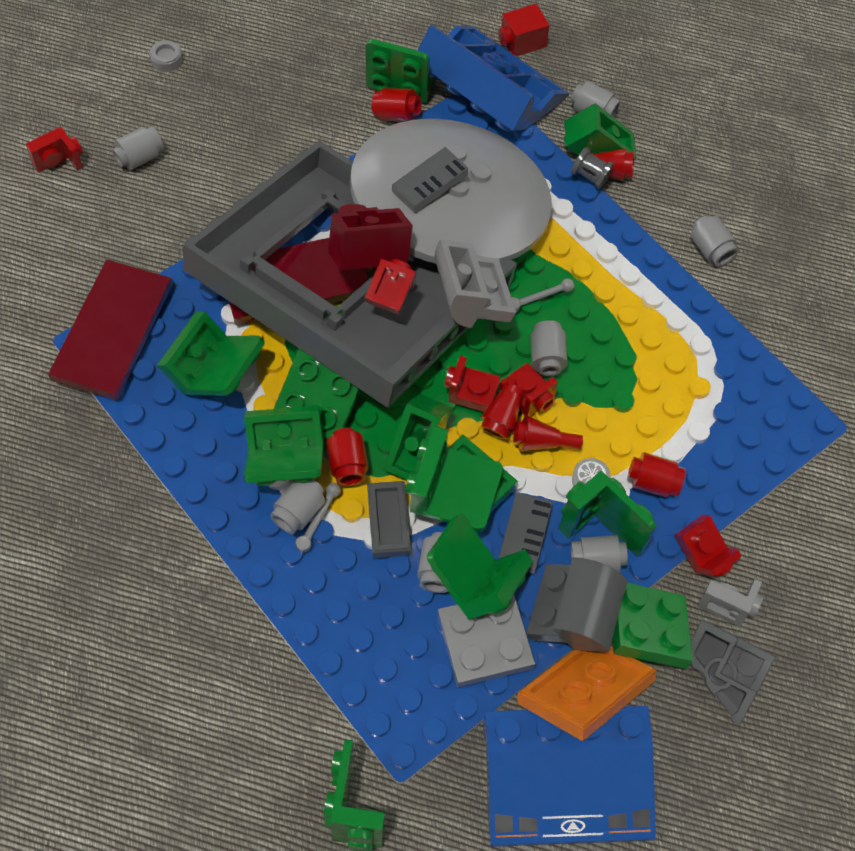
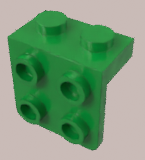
(397, 68)
(208, 360)
(315, 384)
(283, 445)
(452, 482)
(613, 507)
(471, 572)
(349, 825)

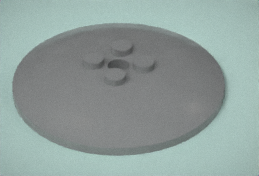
(495, 208)

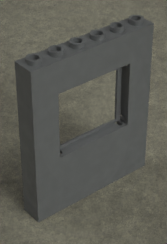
(363, 344)

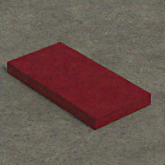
(314, 269)
(111, 329)

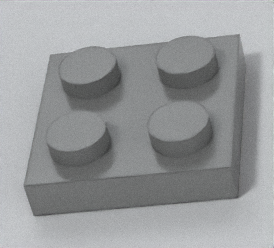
(486, 644)

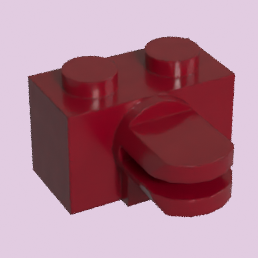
(366, 235)

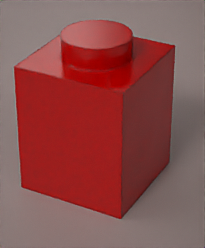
(524, 30)

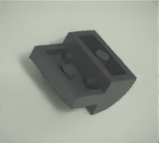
(578, 605)

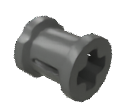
(592, 168)

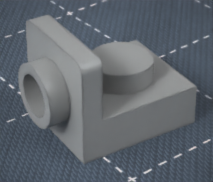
(729, 604)

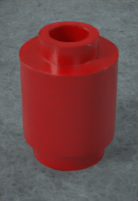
(396, 104)
(347, 457)
(656, 475)

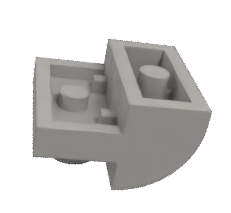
(473, 284)

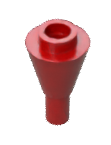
(536, 435)

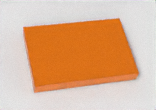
(586, 690)

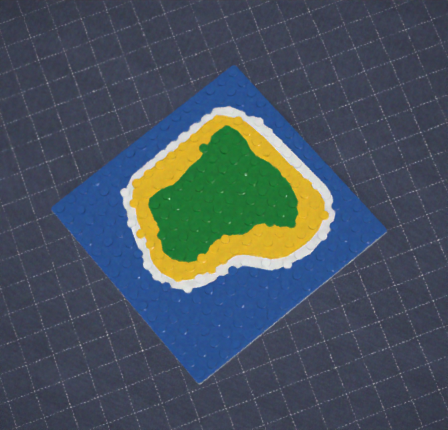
(645, 372)

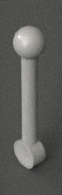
(566, 285)
(303, 543)

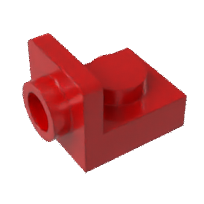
(54, 148)
(391, 285)
(471, 386)
(538, 393)
(706, 548)

